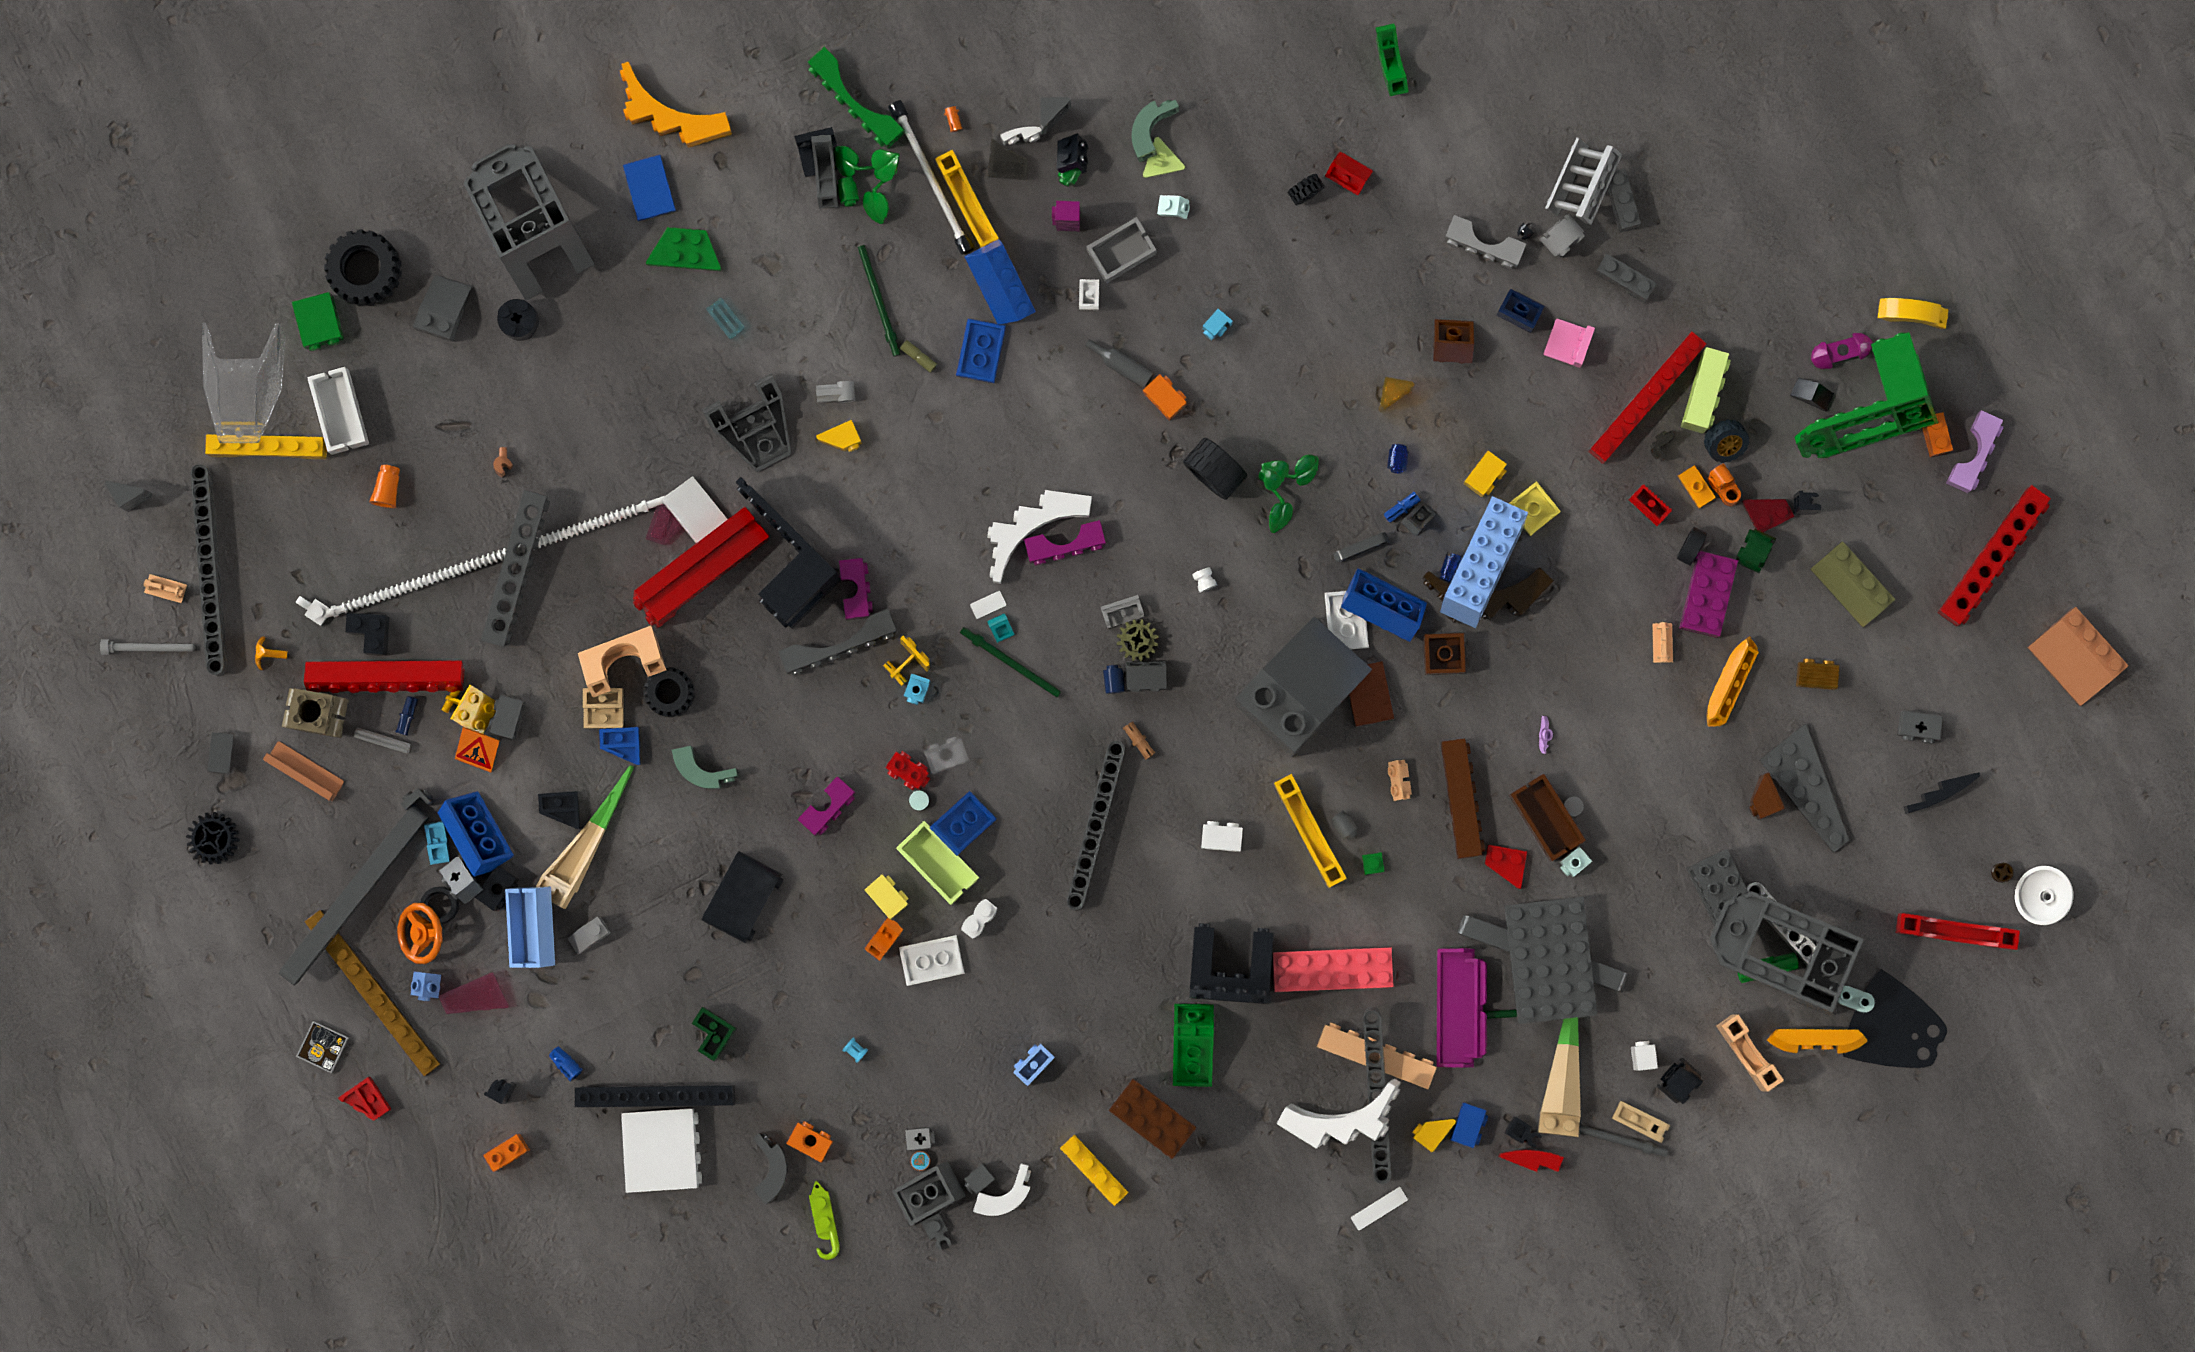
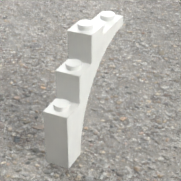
(1008, 537)
(1318, 1128)

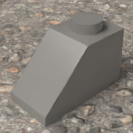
(589, 935)

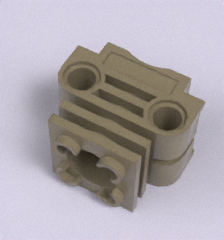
(326, 724)

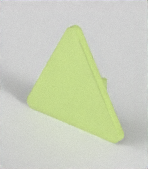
(1163, 162)

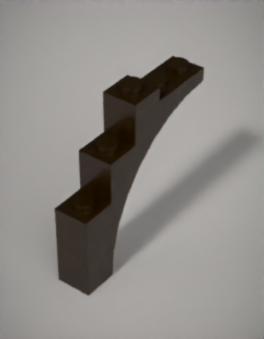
(1517, 597)

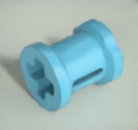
(855, 1050)

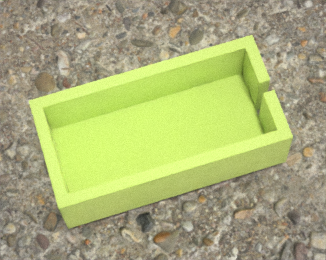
(1704, 391)
(937, 863)

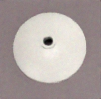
(2032, 892)

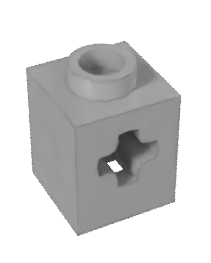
(913, 1144)

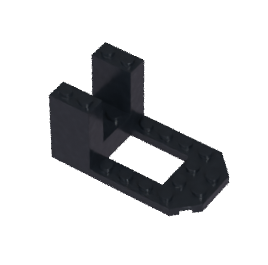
(803, 580)
(1231, 988)

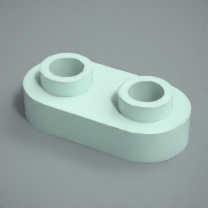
(1855, 999)

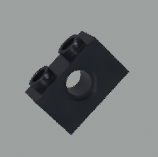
(488, 897)

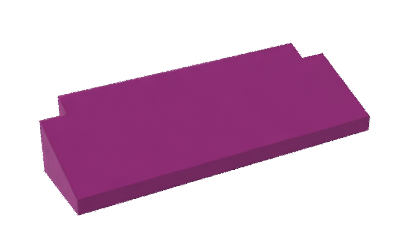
(1460, 1008)

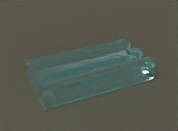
(715, 306)

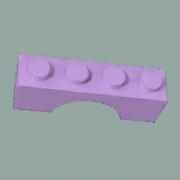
(1985, 430)

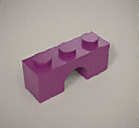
(855, 571)
(816, 820)

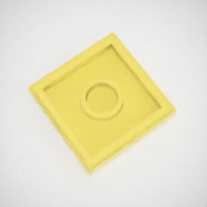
(1538, 505)

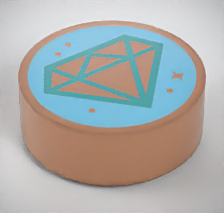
(920, 1160)

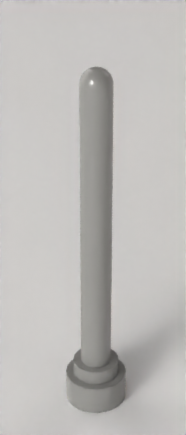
(108, 647)

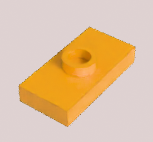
(1696, 486)

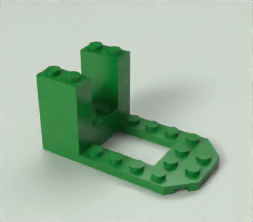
(1906, 400)

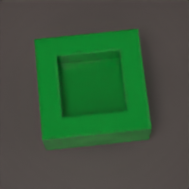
(1373, 863)

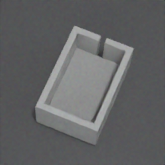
(1121, 250)

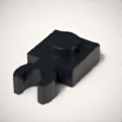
(1520, 1131)

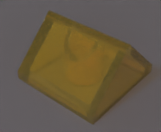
(1392, 391)

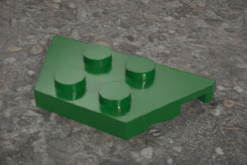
(684, 250)

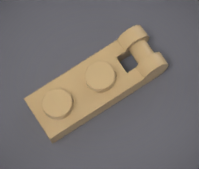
(1640, 1121)

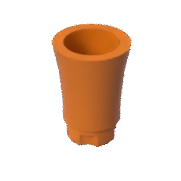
(386, 487)

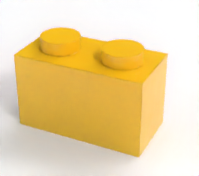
(1485, 473)

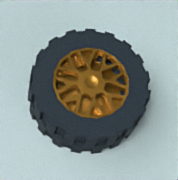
(1726, 441)

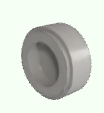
(1573, 805)

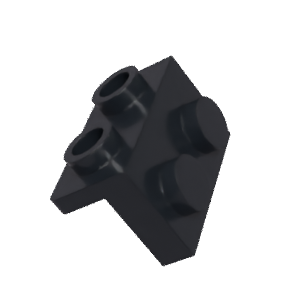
(1072, 154)

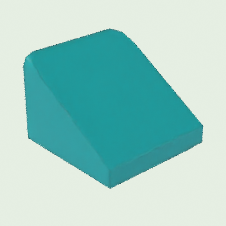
(1000, 628)

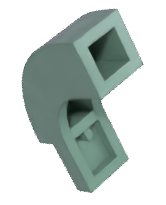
(1144, 124)
(689, 769)

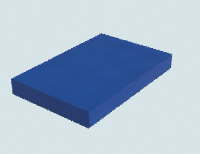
(649, 188)
(981, 351)
(963, 823)

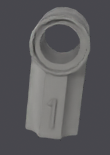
(842, 392)

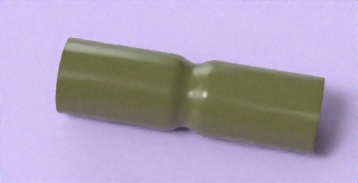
(916, 354)

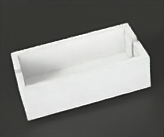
(338, 410)

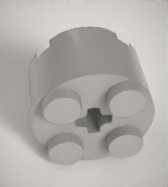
(1562, 235)

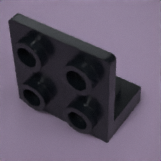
(805, 149)

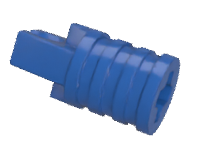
(565, 1063)

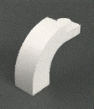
(1003, 1204)

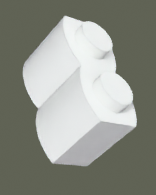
(975, 924)

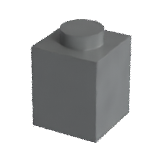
(978, 1179)

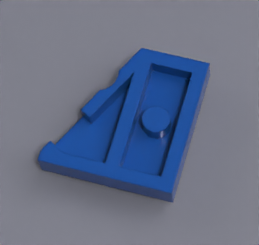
(621, 743)

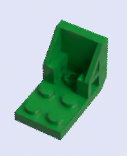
(1193, 1045)

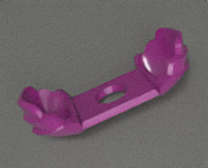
(1826, 354)

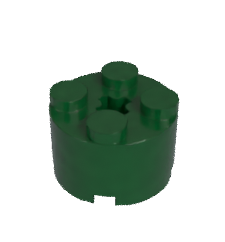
(1756, 550)

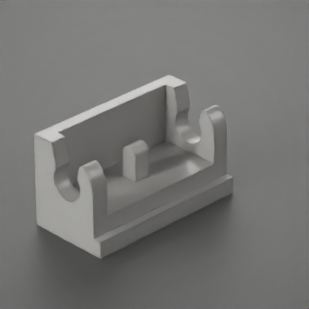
(1122, 611)

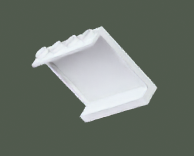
(661, 1150)

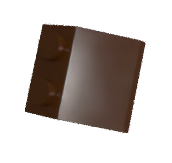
(1453, 341)

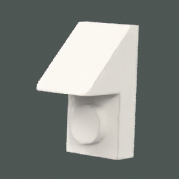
(1089, 294)

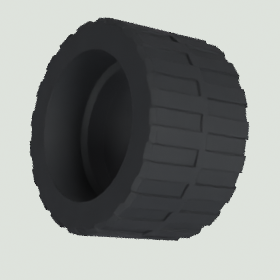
(1215, 468)

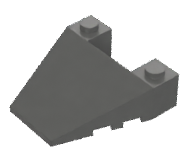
(757, 431)

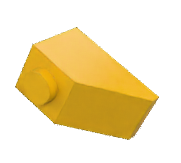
(841, 437)
(1432, 1132)

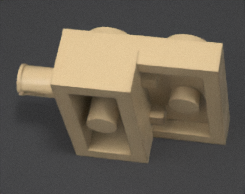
(604, 710)

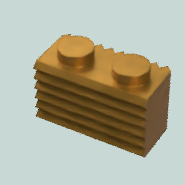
(1817, 675)

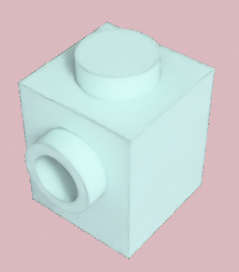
(1575, 862)

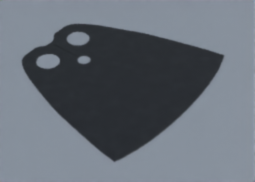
(1891, 1025)

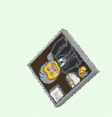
(322, 1047)

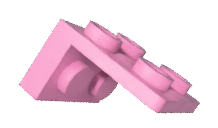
(1568, 342)

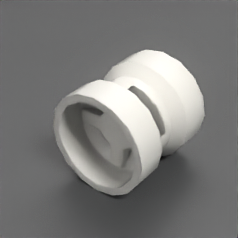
(1204, 579)

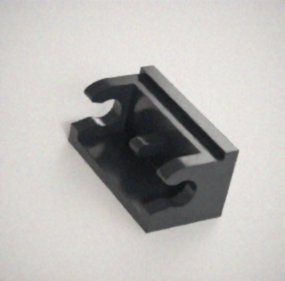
(1803, 503)
(499, 1092)

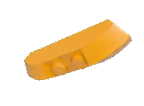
(1731, 682)
(1790, 1039)

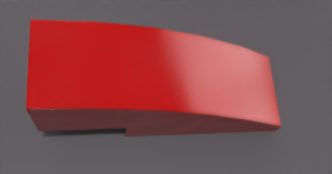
(1533, 1158)

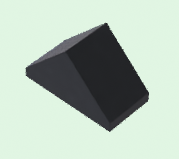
(1812, 393)

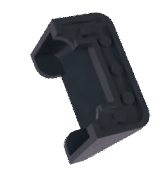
(741, 897)

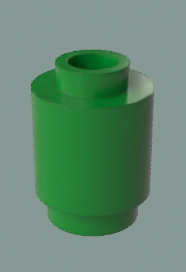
(1070, 177)
(847, 191)

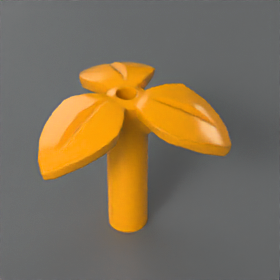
(262, 652)

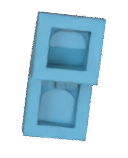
(437, 842)

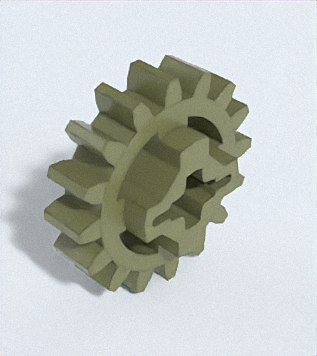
(1146, 642)

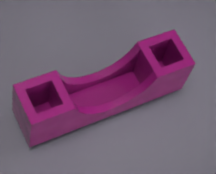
(1089, 537)

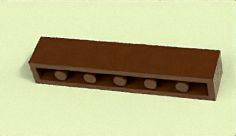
(1461, 798)

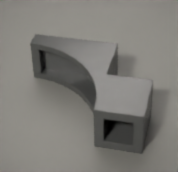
(825, 171)

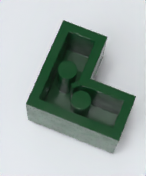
(718, 1032)

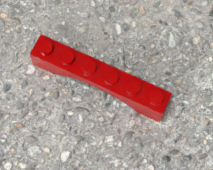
(1957, 931)

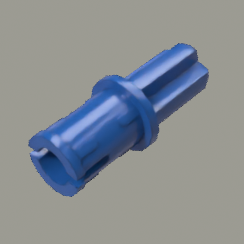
(1402, 507)

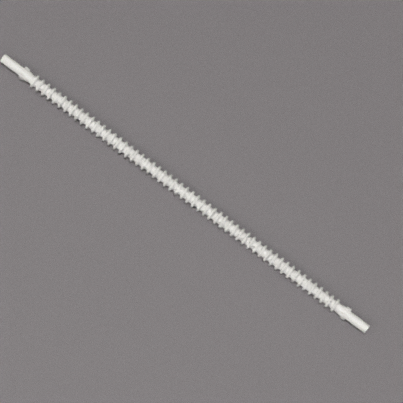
(452, 571)

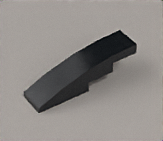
(1946, 789)

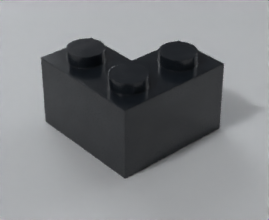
(375, 631)

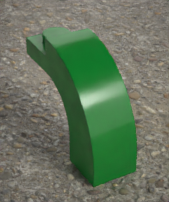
(1390, 60)

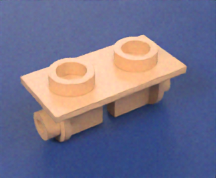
(165, 588)
(1662, 642)
(1397, 771)

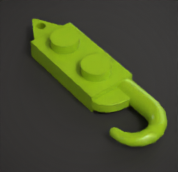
(824, 1220)

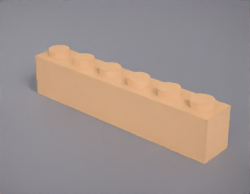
(1396, 1064)

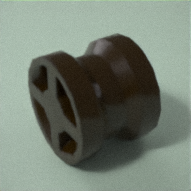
(2005, 873)

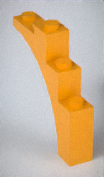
(695, 128)

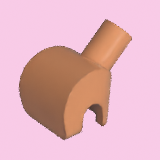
(502, 461)

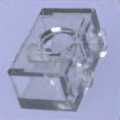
(958, 757)

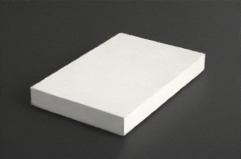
(694, 509)
(1343, 624)
(931, 960)

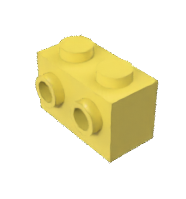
(886, 896)

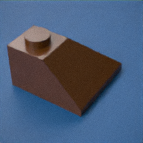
(1765, 798)

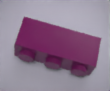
(1066, 215)

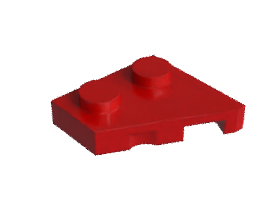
(1507, 863)
(366, 1099)

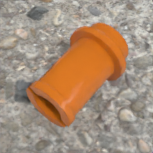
(953, 118)

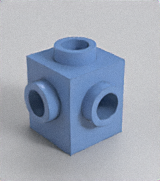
(425, 985)

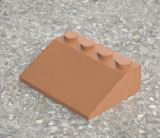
(2077, 656)

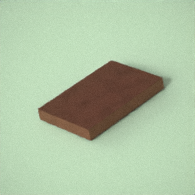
(1371, 698)

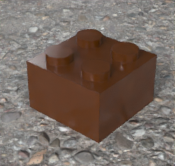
(1444, 654)

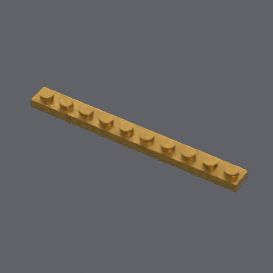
(378, 1001)

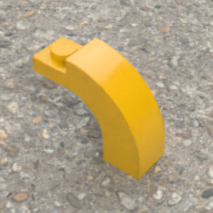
(1913, 311)

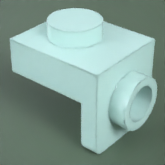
(1173, 206)

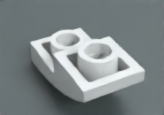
(1029, 134)

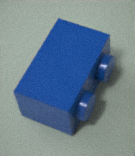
(1468, 1125)

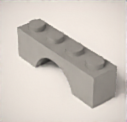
(1507, 252)

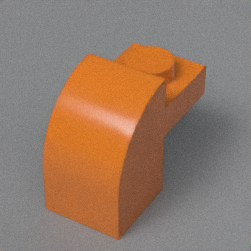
(884, 939)

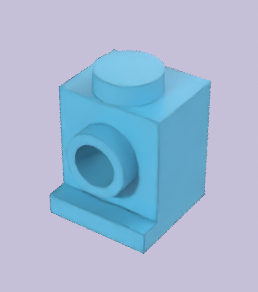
(1216, 325)
(922, 683)

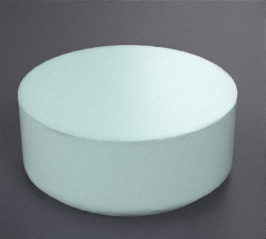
(919, 800)

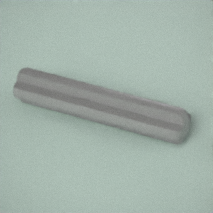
(382, 740)

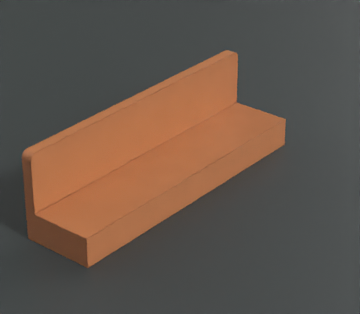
(304, 771)

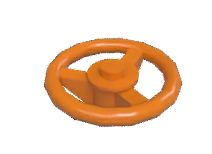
(421, 933)

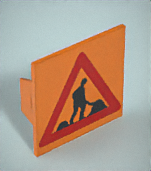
(477, 749)

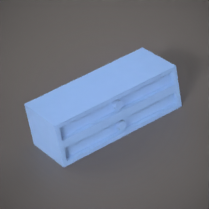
(1483, 562)

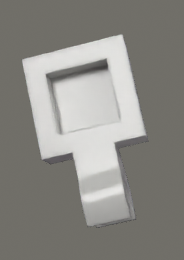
(313, 609)

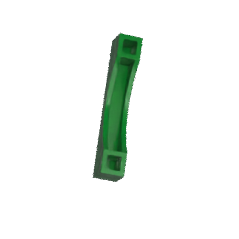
(882, 126)

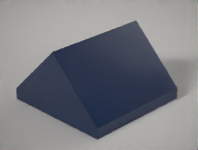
(1520, 310)

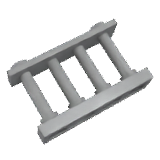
(1598, 186)

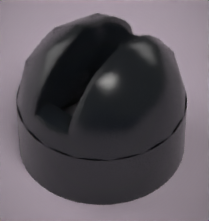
(1525, 230)

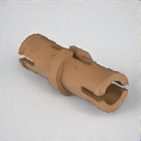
(1139, 740)

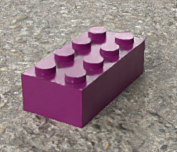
(1708, 594)

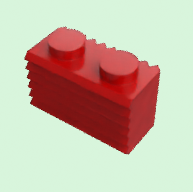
(1650, 505)

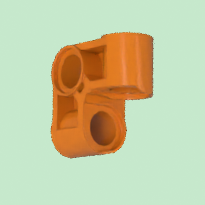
(1722, 483)

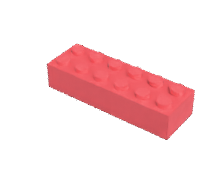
(1332, 969)

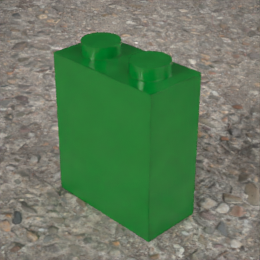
(318, 321)

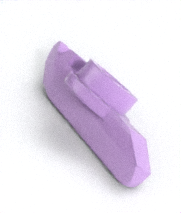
(1545, 734)

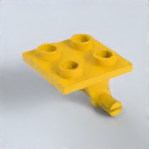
(921, 658)
(472, 710)

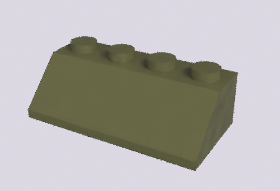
(1852, 584)

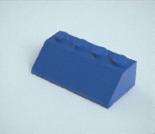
(1000, 283)
(1384, 605)
(475, 833)

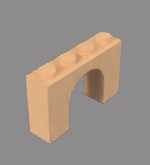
(598, 659)
(1736, 1035)

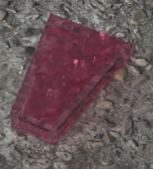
(475, 995)

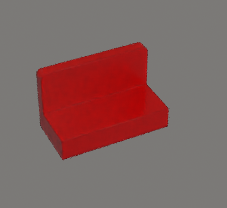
(1348, 173)

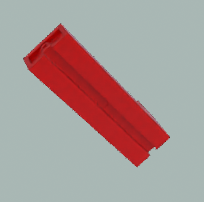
(699, 567)

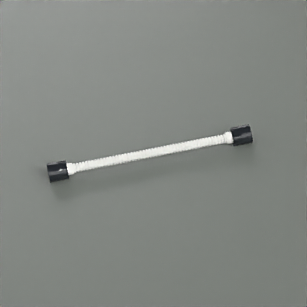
(899, 113)

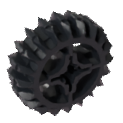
(205, 842)

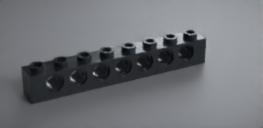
(655, 1096)

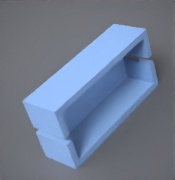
(530, 927)

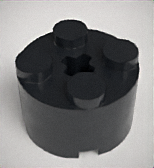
(528, 323)
(1680, 1081)

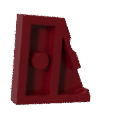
(1767, 512)

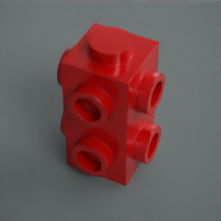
(913, 774)

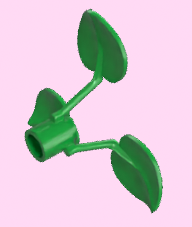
(885, 168)
(1273, 475)

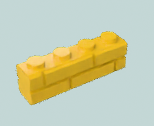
(1094, 1170)

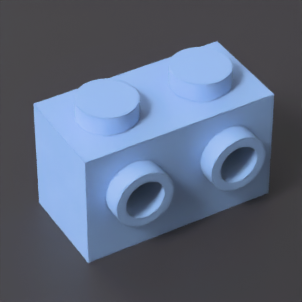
(1034, 1064)

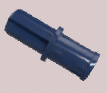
(407, 715)

